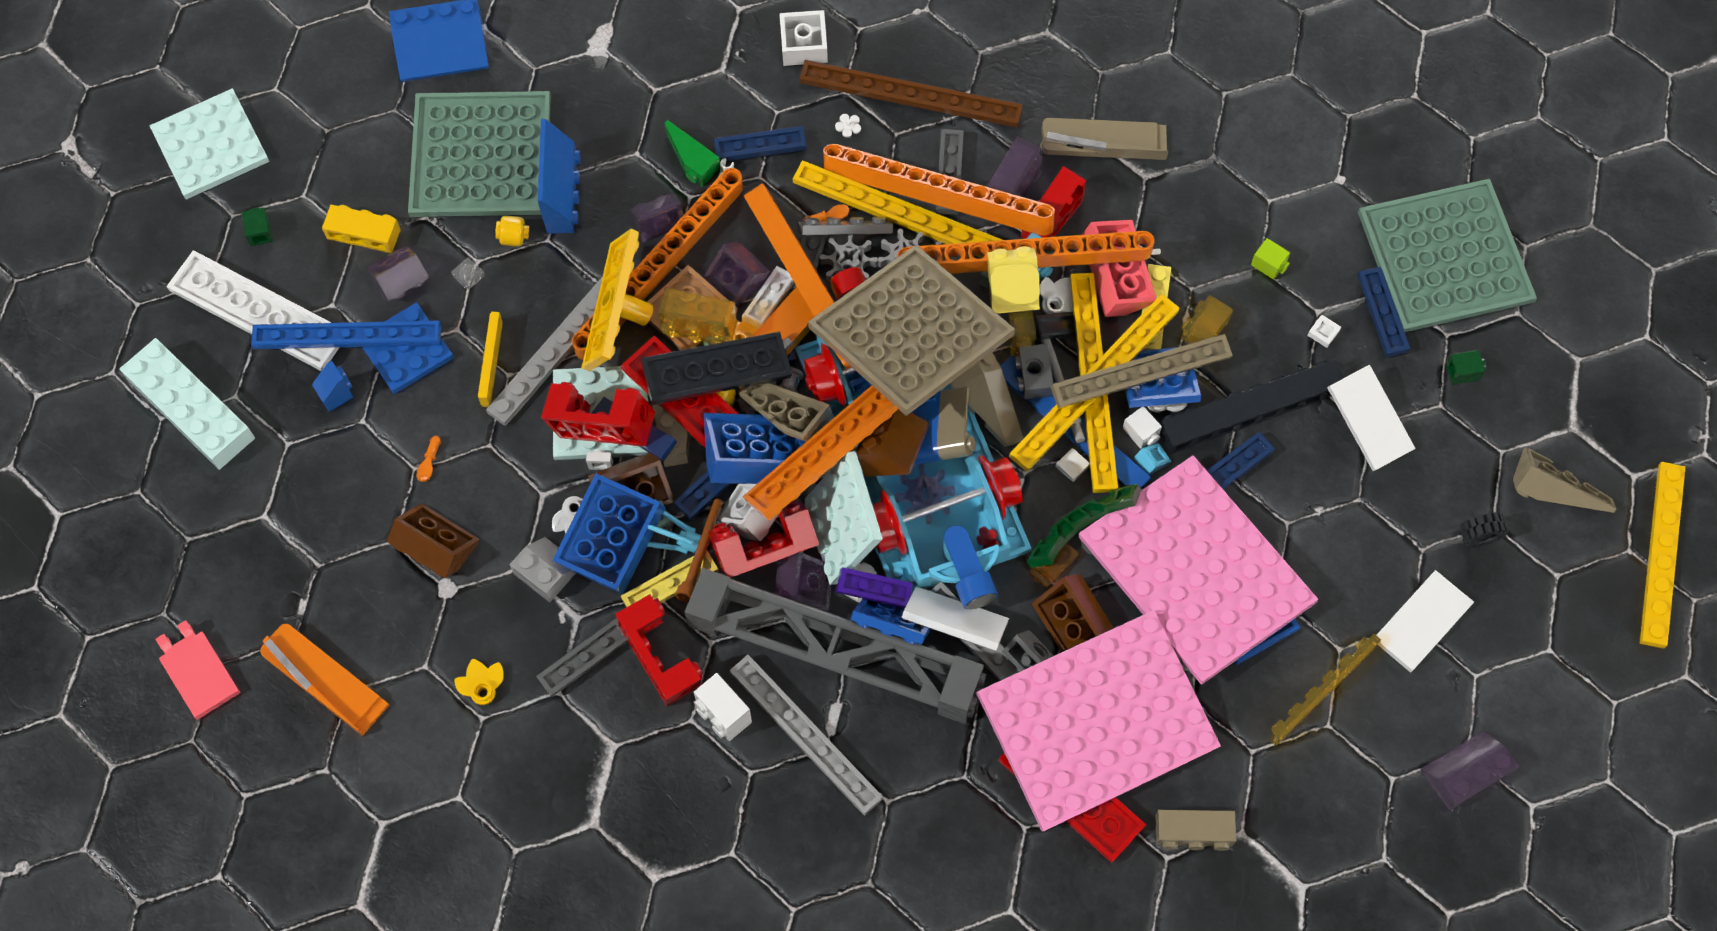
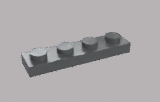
(950, 159)
(834, 225)
(582, 658)

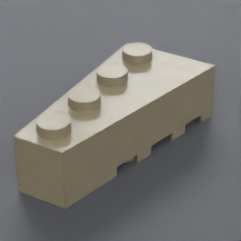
(670, 426)

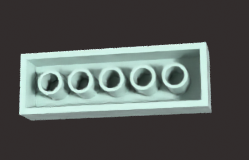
(187, 403)

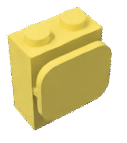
(1013, 280)

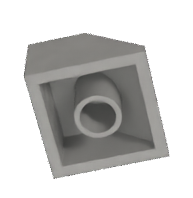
(538, 570)

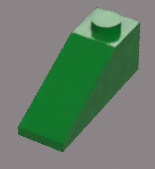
(696, 160)

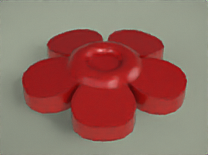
(987, 537)

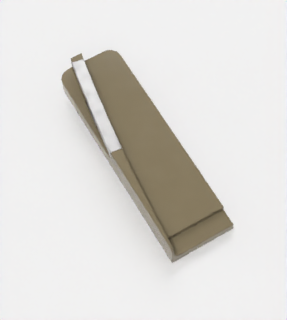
(1104, 138)

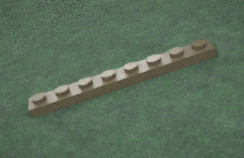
(1141, 371)

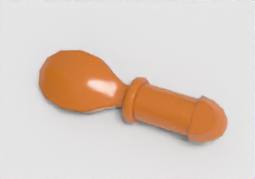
(838, 211)
(425, 469)

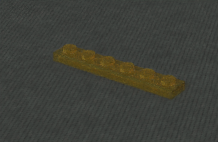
(1317, 695)

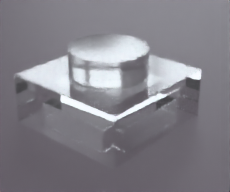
(467, 273)

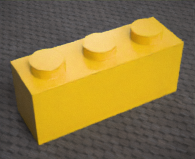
(361, 228)

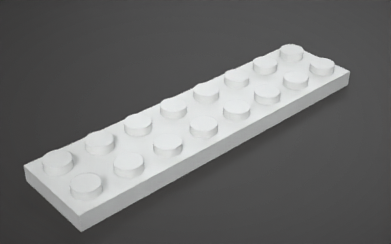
(243, 302)

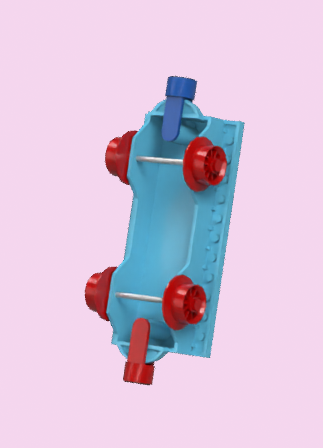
(982, 497)

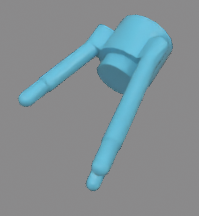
(687, 540)

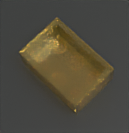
(697, 317)

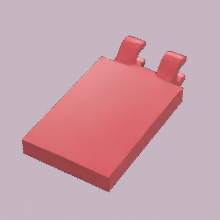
(197, 671)

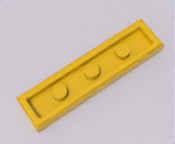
(490, 359)

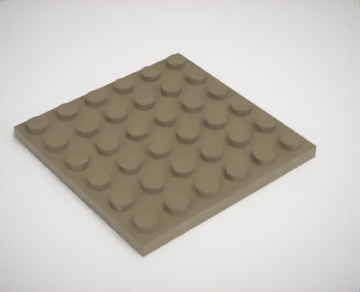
(911, 329)

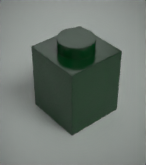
(257, 226)
(1465, 367)

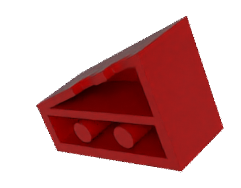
(1065, 197)

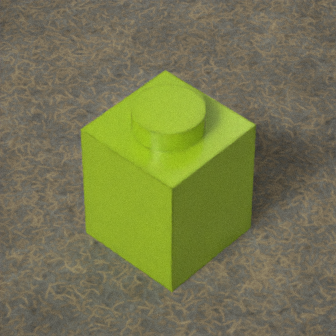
(1271, 259)

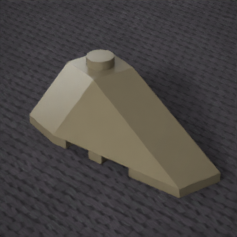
(991, 399)
(788, 410)
(1543, 482)

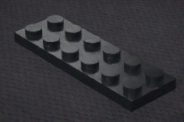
(716, 368)

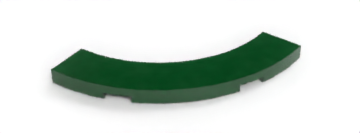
(1076, 520)

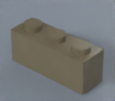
(1195, 829)

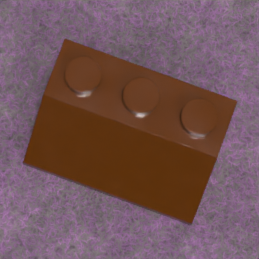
(893, 445)
(641, 475)
(432, 540)
(1071, 613)

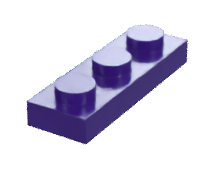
(874, 587)

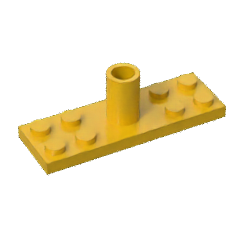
(614, 302)

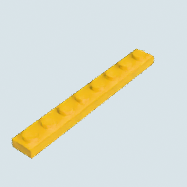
(1662, 555)

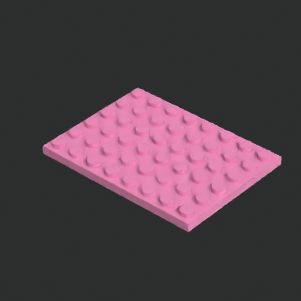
(1199, 569)
(1098, 720)

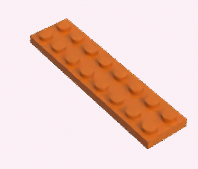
(820, 453)

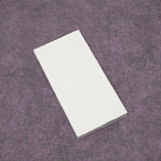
(1371, 418)
(951, 618)
(1423, 621)

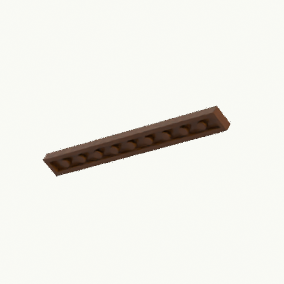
(911, 93)

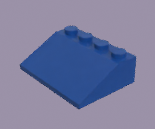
(439, 39)
(558, 179)
(744, 447)
(609, 533)

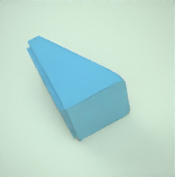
(1152, 458)

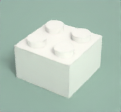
(803, 37)
(722, 707)

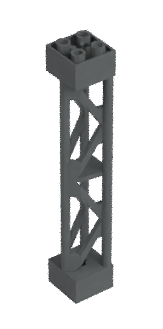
(715, 591)

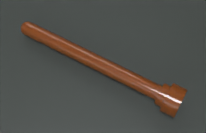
(686, 589)

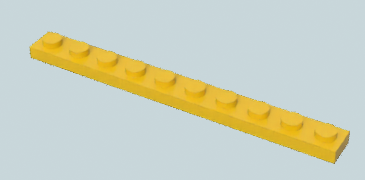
(887, 206)
(1122, 351)
(1089, 352)

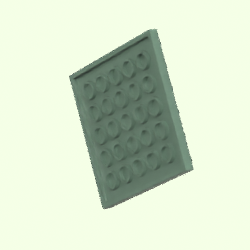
(476, 153)
(1447, 255)

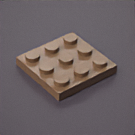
(687, 281)

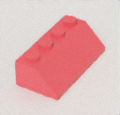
(1120, 285)

